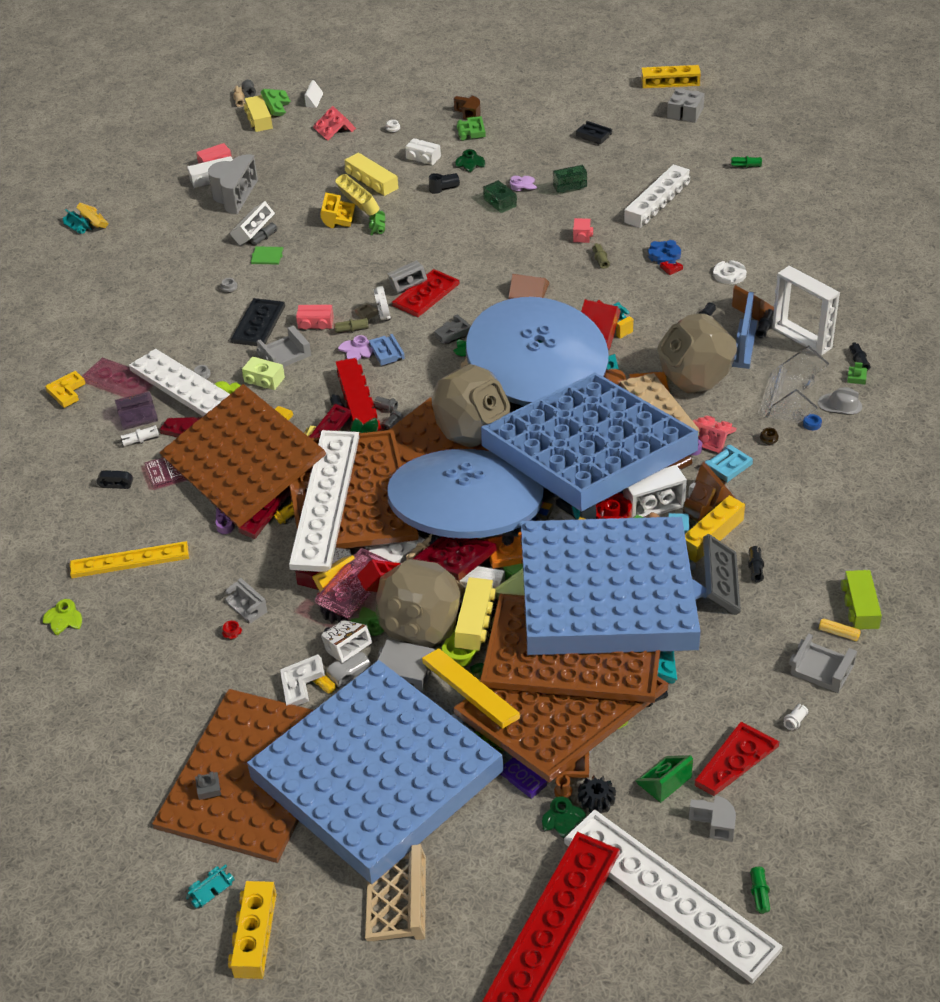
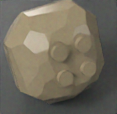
(696, 353)
(467, 402)
(418, 603)

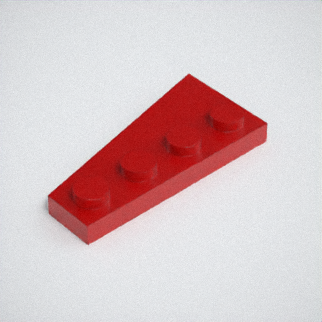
(735, 757)

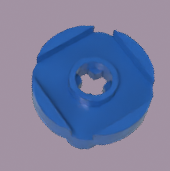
(657, 250)

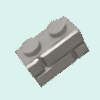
(407, 276)

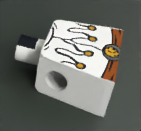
(345, 639)

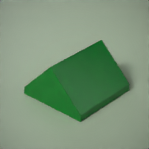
(667, 776)

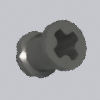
(248, 88)

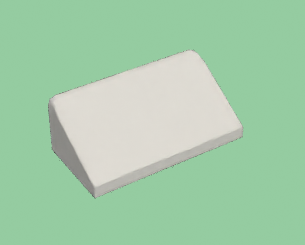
(313, 95)

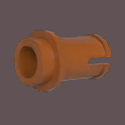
(562, 786)

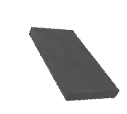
(721, 574)

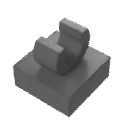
(208, 785)

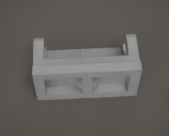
(246, 601)

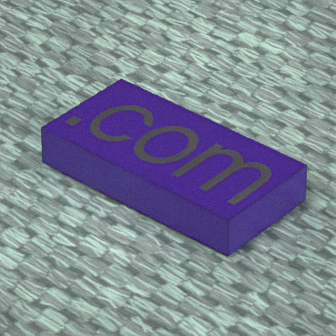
(523, 777)

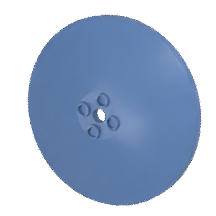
(529, 370)
(463, 494)

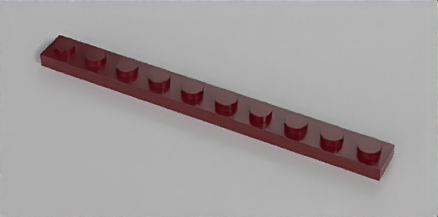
(331, 422)

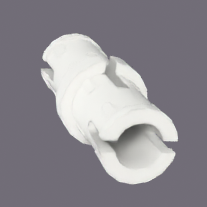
(139, 435)

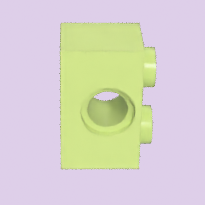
(263, 373)

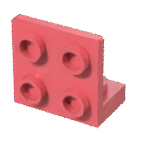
(331, 123)
(713, 433)

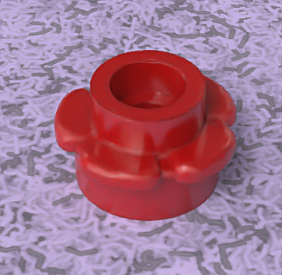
(231, 629)

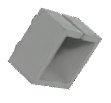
(690, 101)

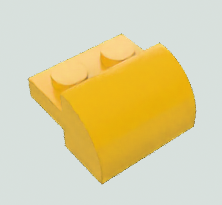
(336, 211)

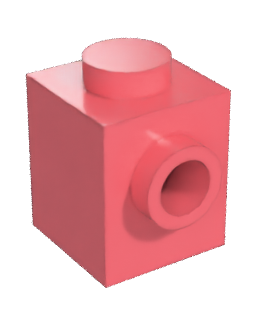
(582, 230)

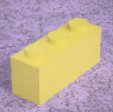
(257, 113)

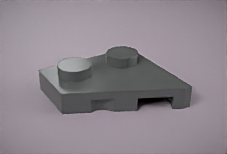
(450, 331)

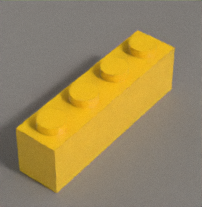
(716, 523)

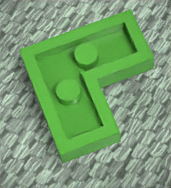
(275, 100)

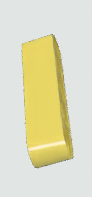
(357, 194)

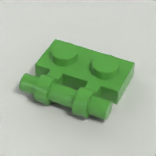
(473, 127)

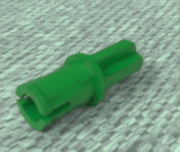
(746, 161)
(760, 889)

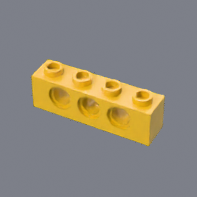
(670, 76)
(252, 964)

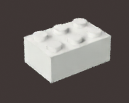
(658, 492)

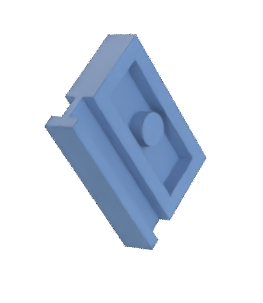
(386, 349)

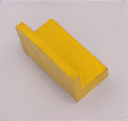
(323, 578)

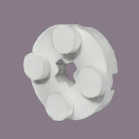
(382, 303)

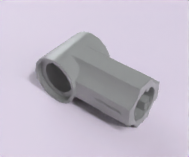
(344, 672)

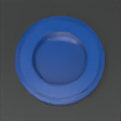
(812, 422)

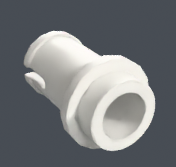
(793, 720)

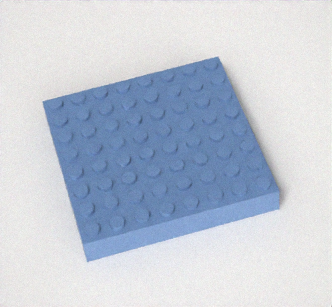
(589, 440)
(608, 586)
(375, 769)

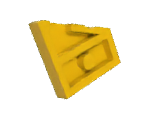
(90, 212)

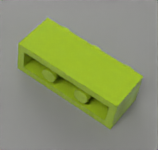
(861, 599)

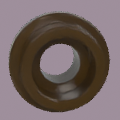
(769, 436)

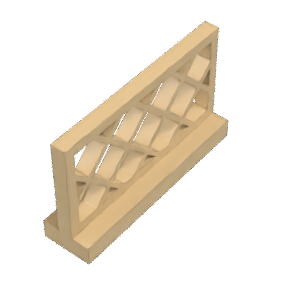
(416, 900)

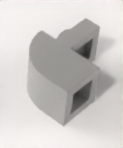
(720, 815)

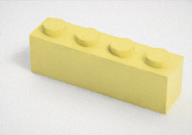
(371, 174)
(474, 614)

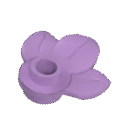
(518, 183)
(357, 348)

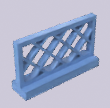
(745, 336)

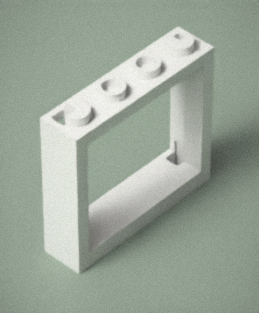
(830, 300)

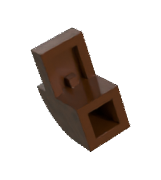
(469, 106)
(699, 501)

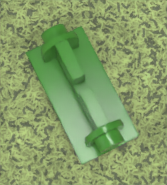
(377, 222)

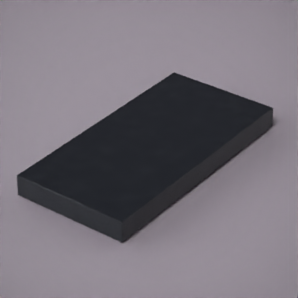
(258, 322)

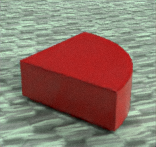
(671, 268)

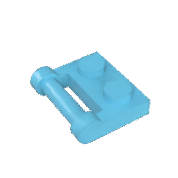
(731, 466)

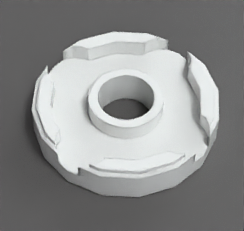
(722, 275)

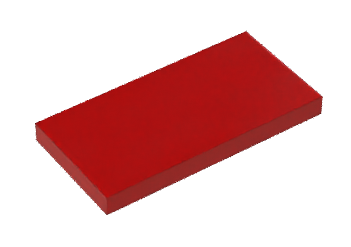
(424, 295)

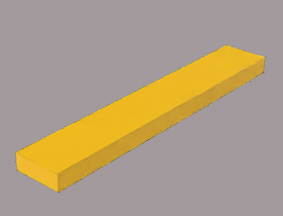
(129, 559)
(471, 688)

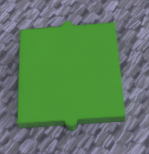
(267, 255)

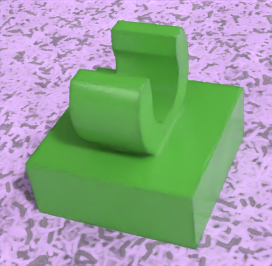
(857, 374)

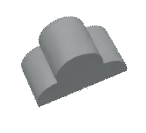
(233, 181)

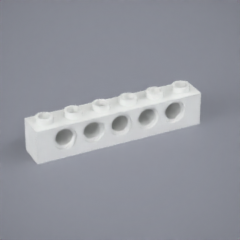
(656, 196)

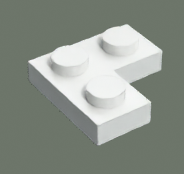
(297, 675)

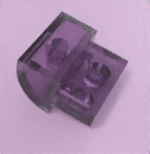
(136, 410)

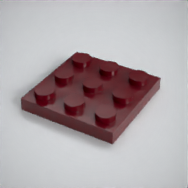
(457, 555)

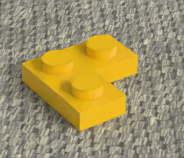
(63, 388)

